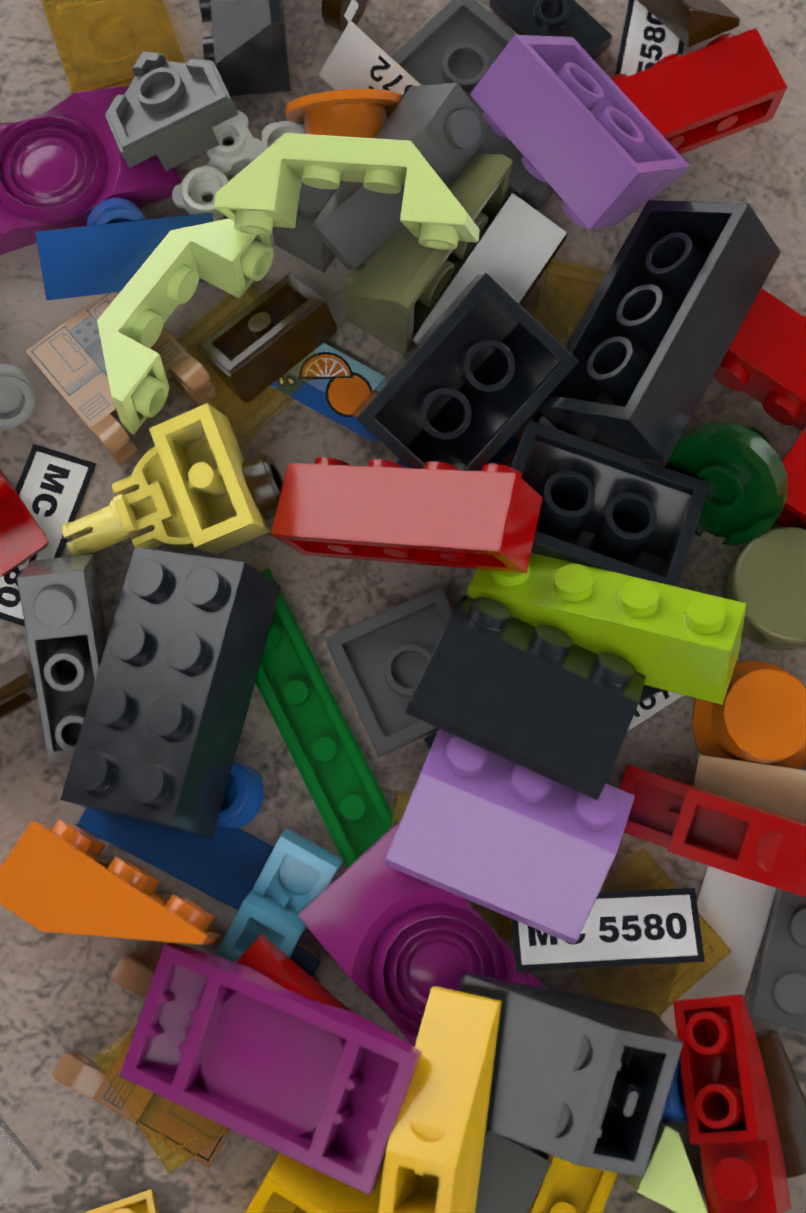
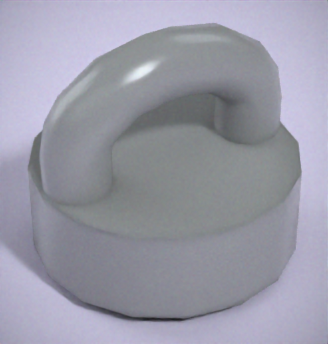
(16, 396)

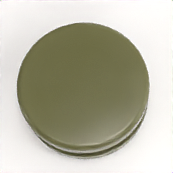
(773, 584)

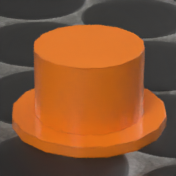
(343, 111)
(758, 719)

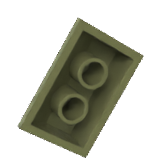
(407, 279)

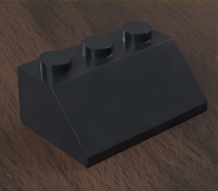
(247, 45)
(466, 381)
(608, 506)
(528, 695)

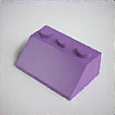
(576, 129)
(508, 837)

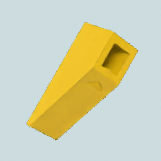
(441, 1127)

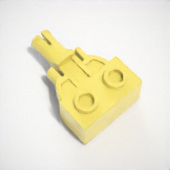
(180, 493)

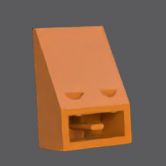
(68, 888)

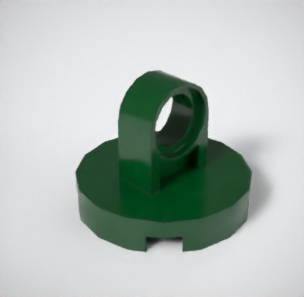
(744, 479)

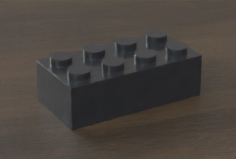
(661, 325)
(173, 691)

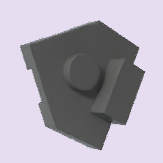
(169, 110)

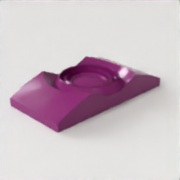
(65, 166)
(404, 937)
(271, 1064)

